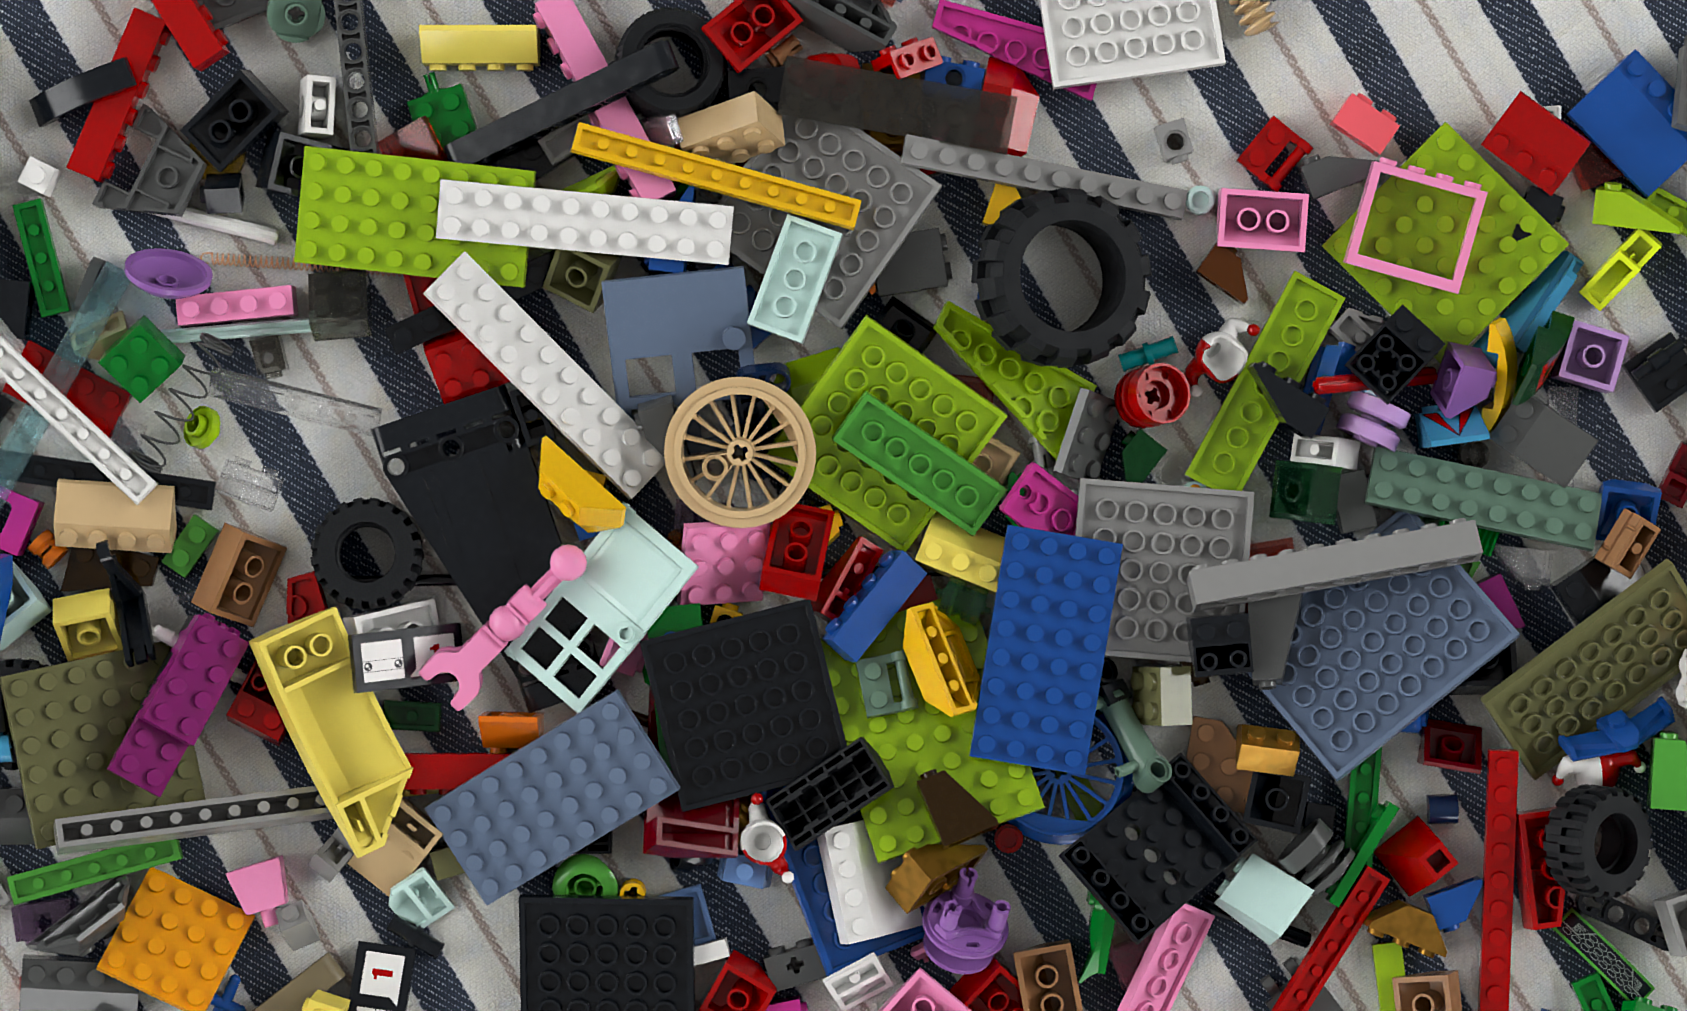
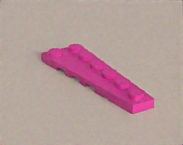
(1002, 38)

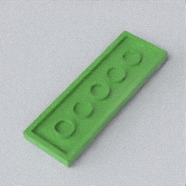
(919, 463)

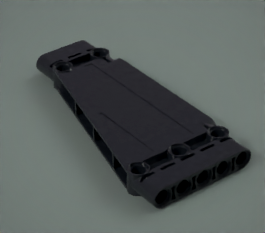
(485, 519)

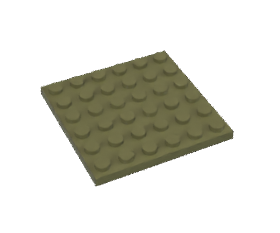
(69, 727)

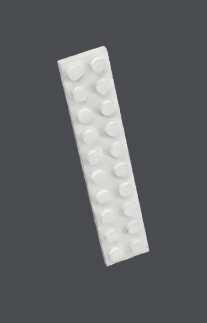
(584, 222)
(545, 374)

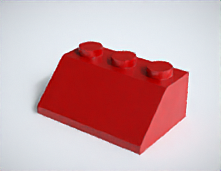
(1536, 143)

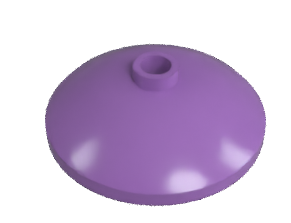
(168, 273)

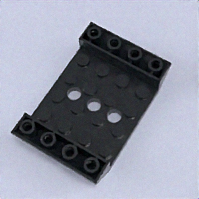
(1186, 829)

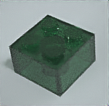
(1305, 492)

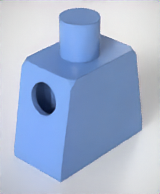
(744, 872)

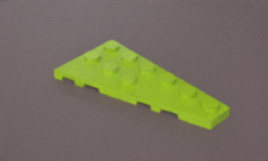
(1034, 394)

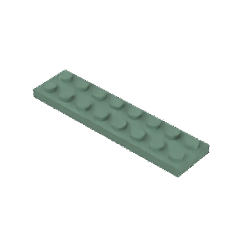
(1489, 497)

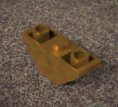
(1407, 926)

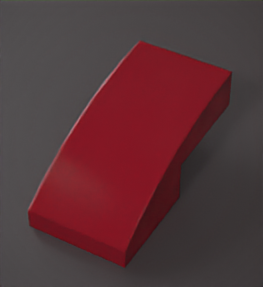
(1675, 478)

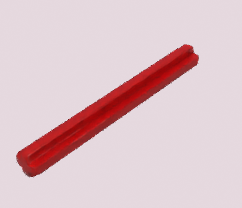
(1350, 382)

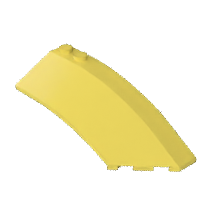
(334, 729)

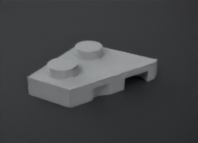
(1355, 327)

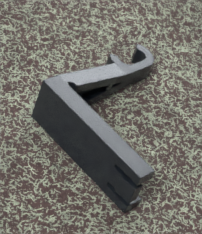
(131, 609)

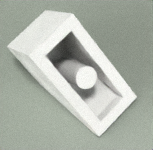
(1326, 451)

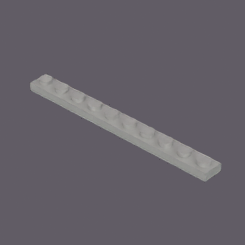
(1042, 176)

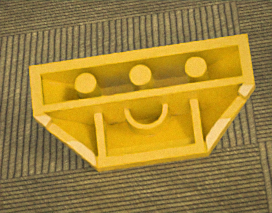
(577, 491)
(940, 660)

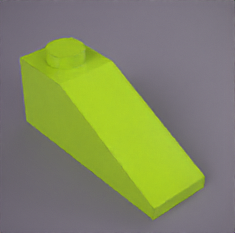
(1627, 209)

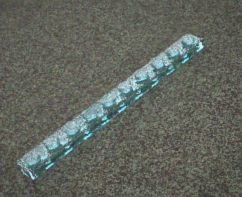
(62, 372)

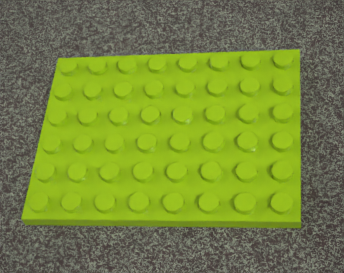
(921, 742)

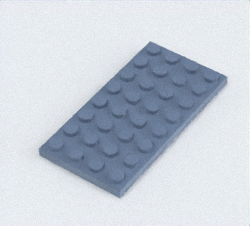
(552, 797)

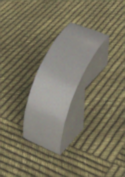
(332, 856)

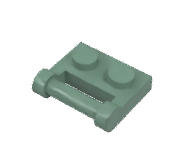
(877, 688)

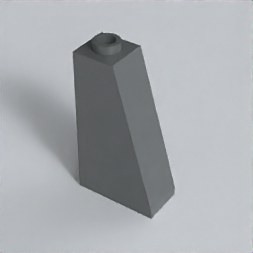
(1272, 635)

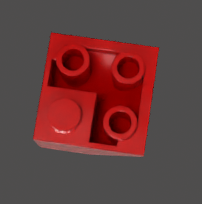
(1415, 856)

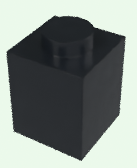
(223, 193)

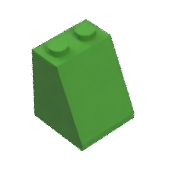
(1667, 772)

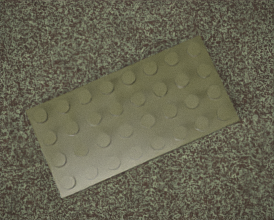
(1594, 669)

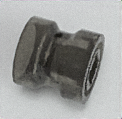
(1477, 453)

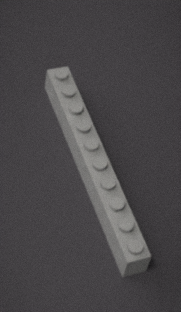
(1334, 565)
(189, 819)

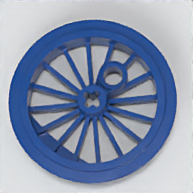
(1065, 830)

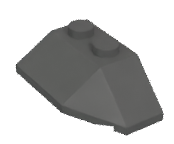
(848, 23)
(87, 922)

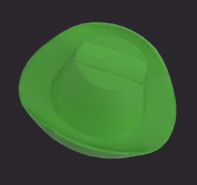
(584, 876)

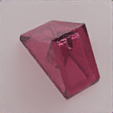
(1126, 959)

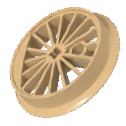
(791, 420)

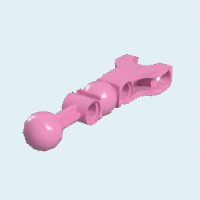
(504, 625)

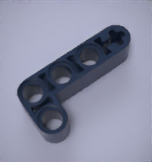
(762, 372)

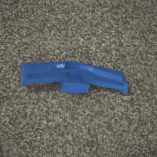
(1619, 732)

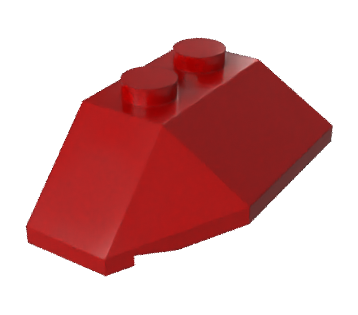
(1011, 80)

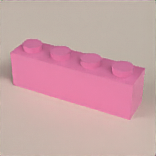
(237, 306)

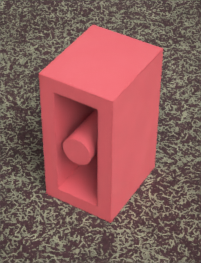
(1365, 123)

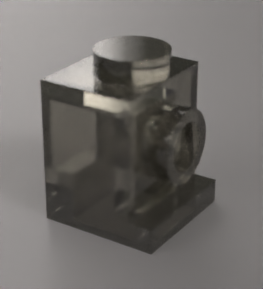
(274, 345)

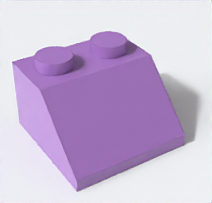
(1462, 379)

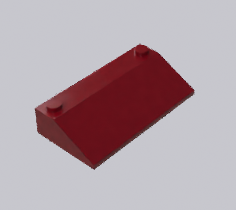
(693, 833)

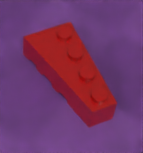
(1538, 891)

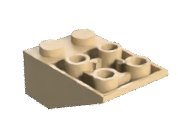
(408, 844)

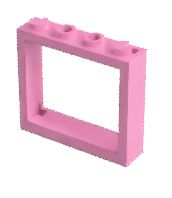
(1417, 175)

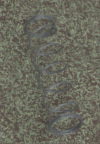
(209, 342)

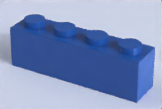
(873, 605)

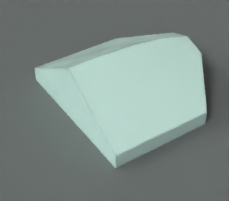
(419, 899)

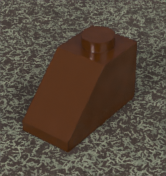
(1225, 272)

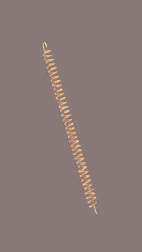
(277, 264)

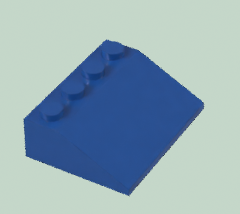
(1631, 123)

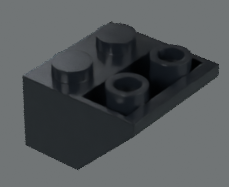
(1220, 644)

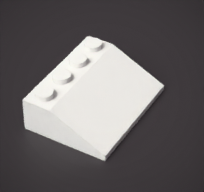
(858, 886)

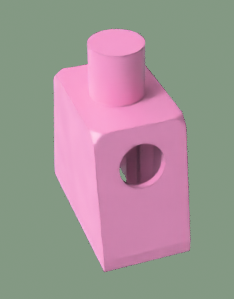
(261, 888)

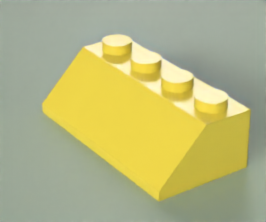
(480, 46)
(959, 554)

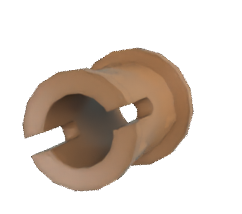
(778, 55)

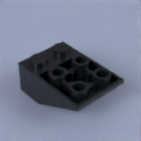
(1395, 354)
(1292, 407)

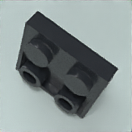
(1660, 371)

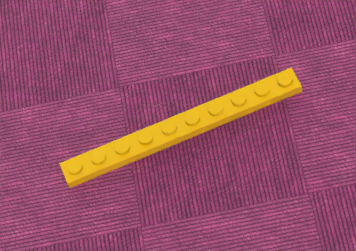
(716, 176)

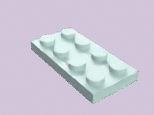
(794, 279)

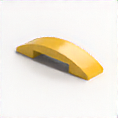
(1501, 342)

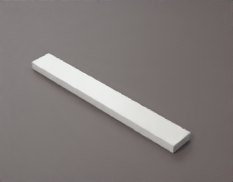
(74, 424)

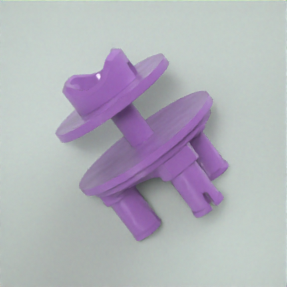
(964, 927)

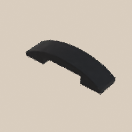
(82, 90)

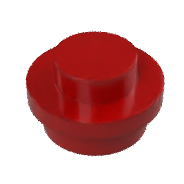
(1008, 838)

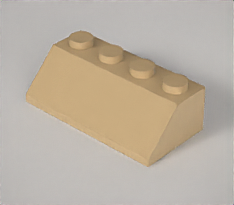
(101, 511)

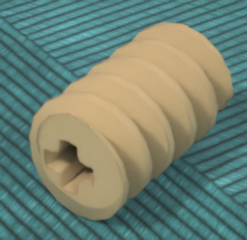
(1254, 15)

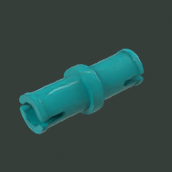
(1148, 353)

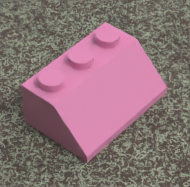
(1262, 220)

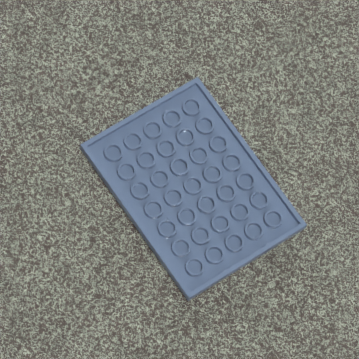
(1383, 655)

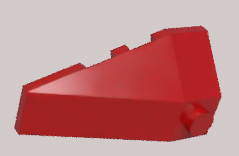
(740, 987)

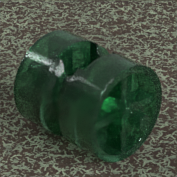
(963, 600)

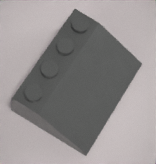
(72, 985)

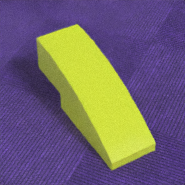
(1620, 268)

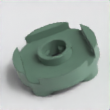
(300, 29)

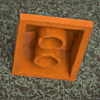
(509, 729)

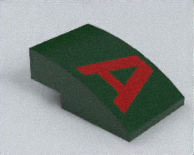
(1541, 356)

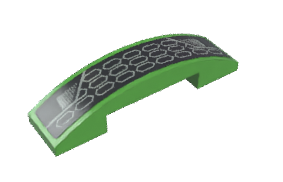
(1603, 956)

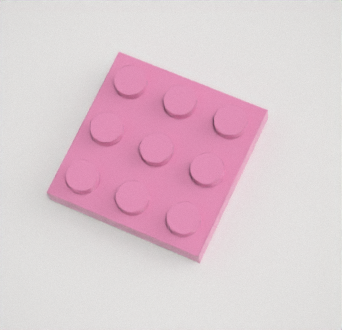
(727, 561)

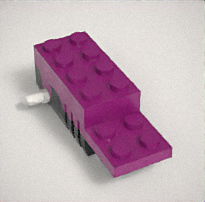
(179, 700)

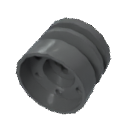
(1312, 853)

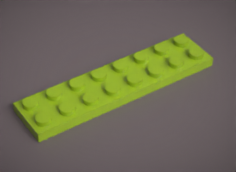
(1245, 417)

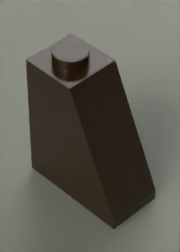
(953, 809)

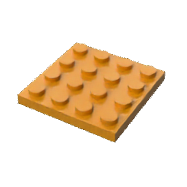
(175, 942)

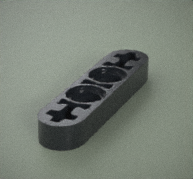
(1627, 922)

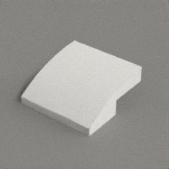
(858, 982)

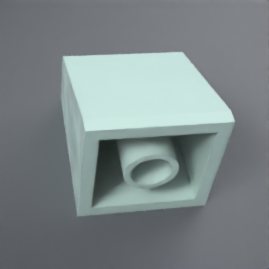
(1262, 897)

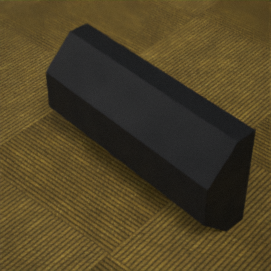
(830, 793)

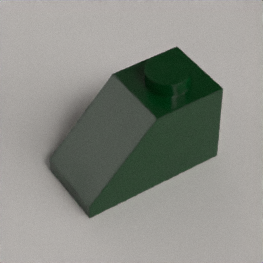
(1139, 455)

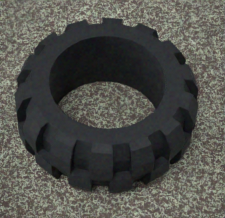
(1120, 261)

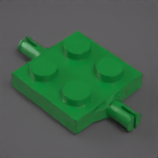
(445, 110)

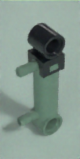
(1147, 767)

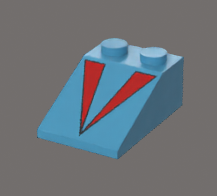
(1437, 430)

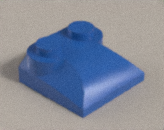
(1631, 495)

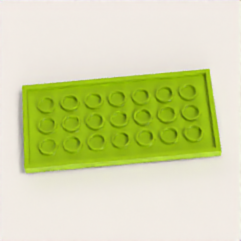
(384, 215)

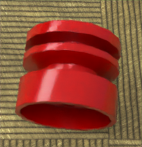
(1152, 396)

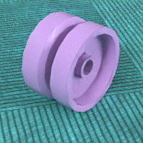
(1371, 425)

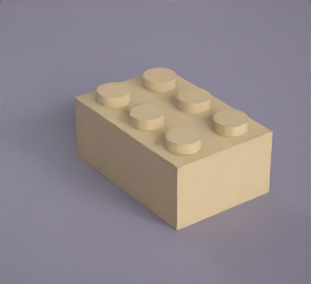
(733, 129)

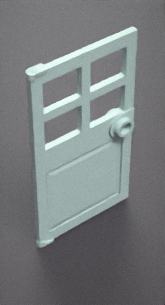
(623, 592)

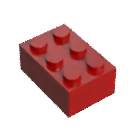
(460, 367)

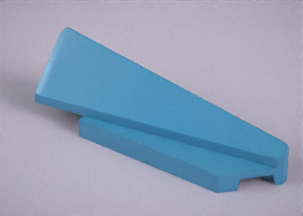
(1536, 303)

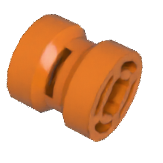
(45, 548)

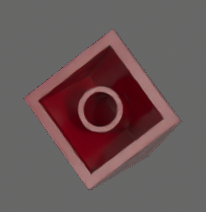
(1451, 746)

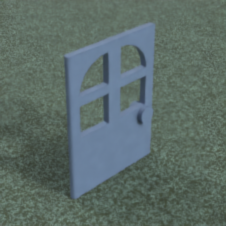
(677, 318)

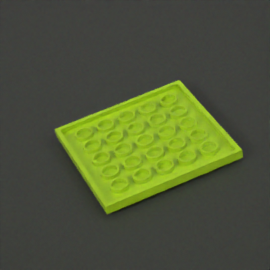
(1425, 232)
(913, 387)

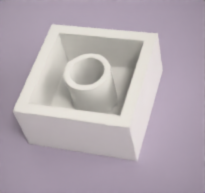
(711, 951)

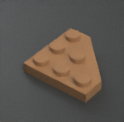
(1213, 755)

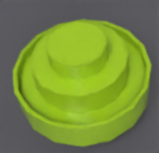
(203, 428)

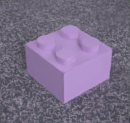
(1591, 358)

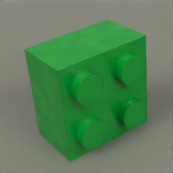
(142, 359)

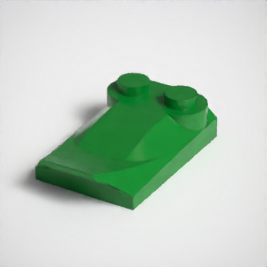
(1100, 937)

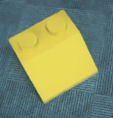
(87, 624)

